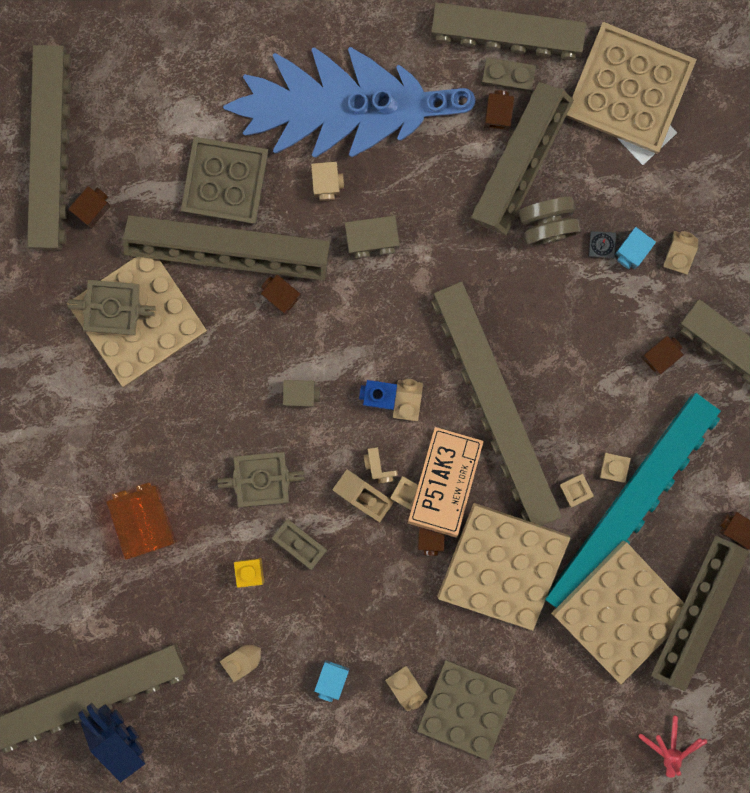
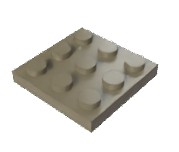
(224, 180)
(466, 709)

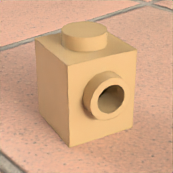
(326, 181)

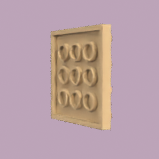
(630, 87)
(157, 336)
(503, 566)
(620, 612)

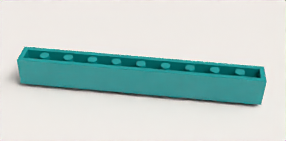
(639, 493)

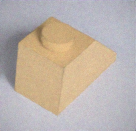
(363, 495)

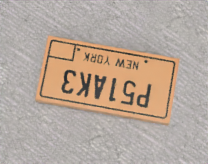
(445, 482)

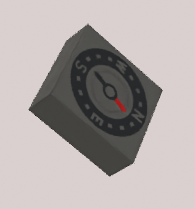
(602, 245)

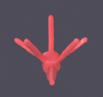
(672, 757)

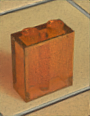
(141, 520)

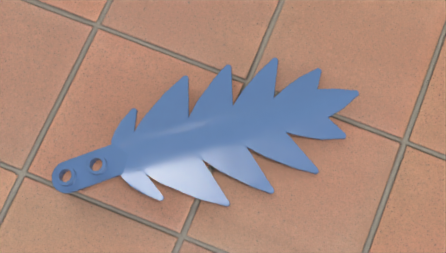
(341, 105)

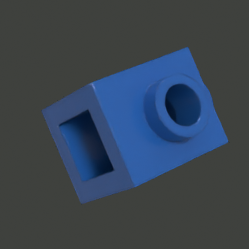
(378, 394)

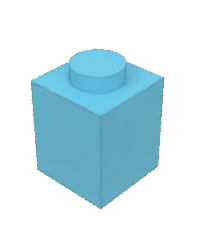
(634, 249)
(331, 681)

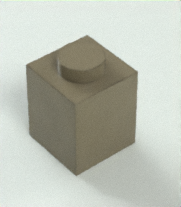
(300, 393)

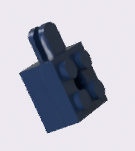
(112, 741)

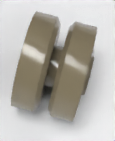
(549, 217)

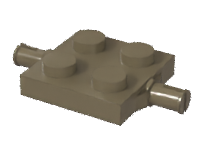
(111, 307)
(261, 479)

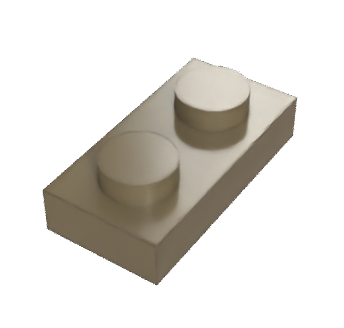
(508, 74)
(299, 544)

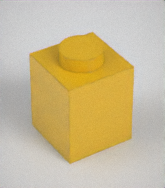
(249, 572)

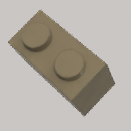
(372, 236)

